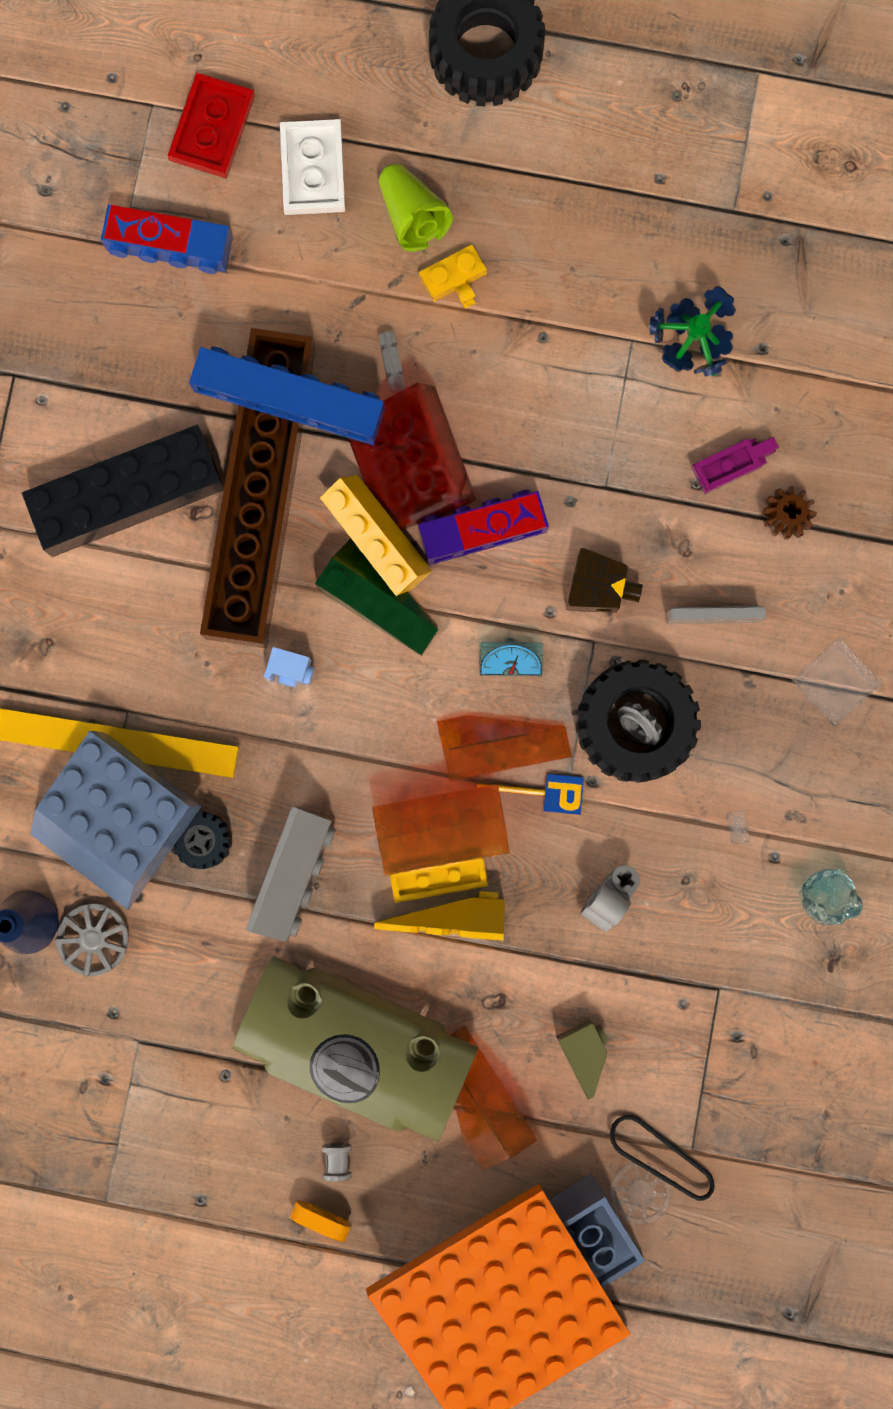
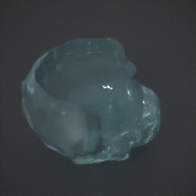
(830, 897)

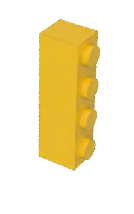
(376, 534)

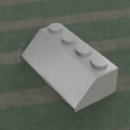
(290, 875)

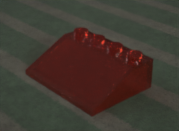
(414, 460)

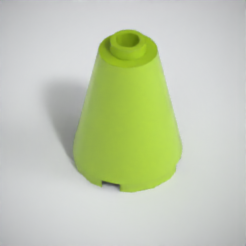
(413, 208)

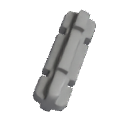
(392, 361)

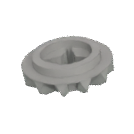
(640, 724)

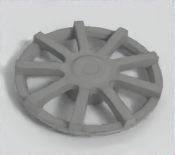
(91, 940)

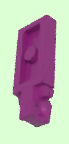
(733, 463)

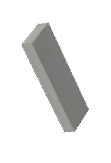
(712, 615)

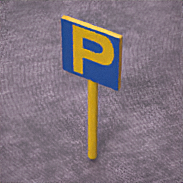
(560, 794)

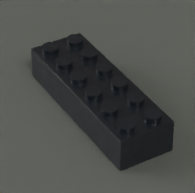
(123, 491)

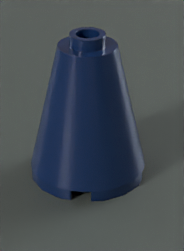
(27, 922)

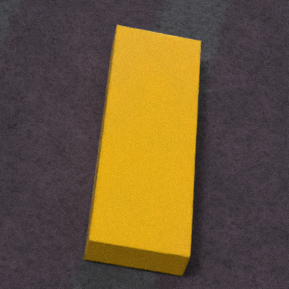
(438, 880)

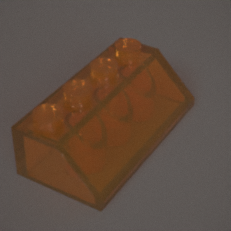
(441, 830)

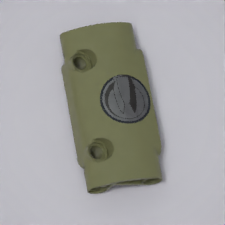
(354, 1048)

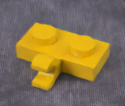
(455, 275)

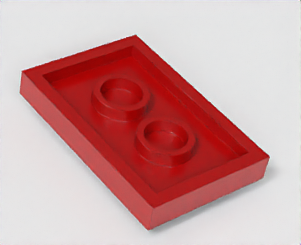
(211, 125)

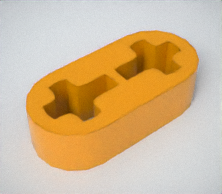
(320, 1220)

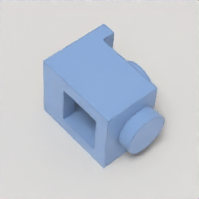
(289, 667)

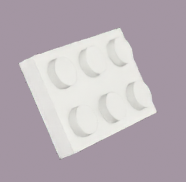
(312, 167)

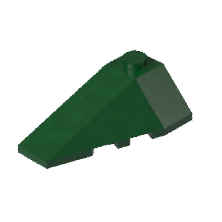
(360, 588)

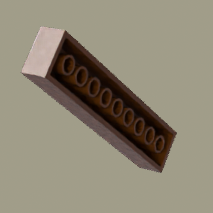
(255, 506)

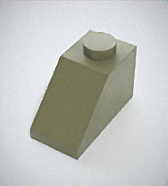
(585, 1054)

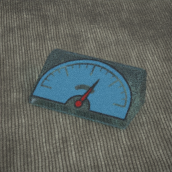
(511, 659)

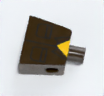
(600, 584)

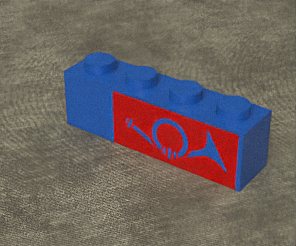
(166, 239)

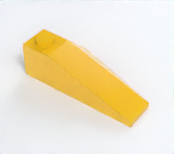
(468, 918)

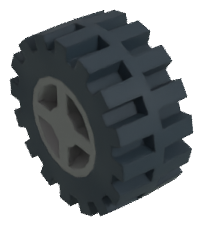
(192, 847)

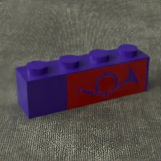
(483, 527)

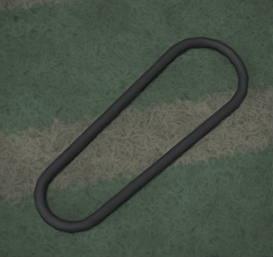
(670, 1145)

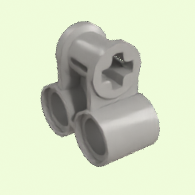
(611, 901)

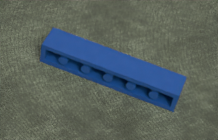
(287, 395)

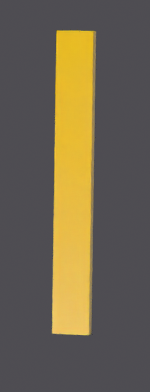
(148, 747)

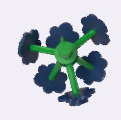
(687, 317)

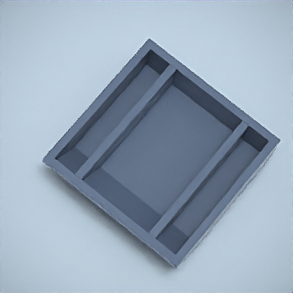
(112, 817)

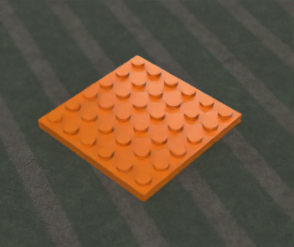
(499, 1307)

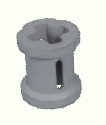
(336, 1162)

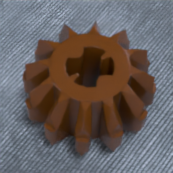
(781, 519)

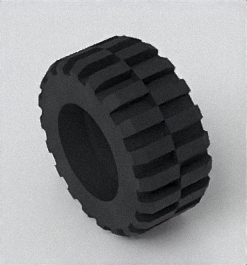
(486, 78)
(667, 691)

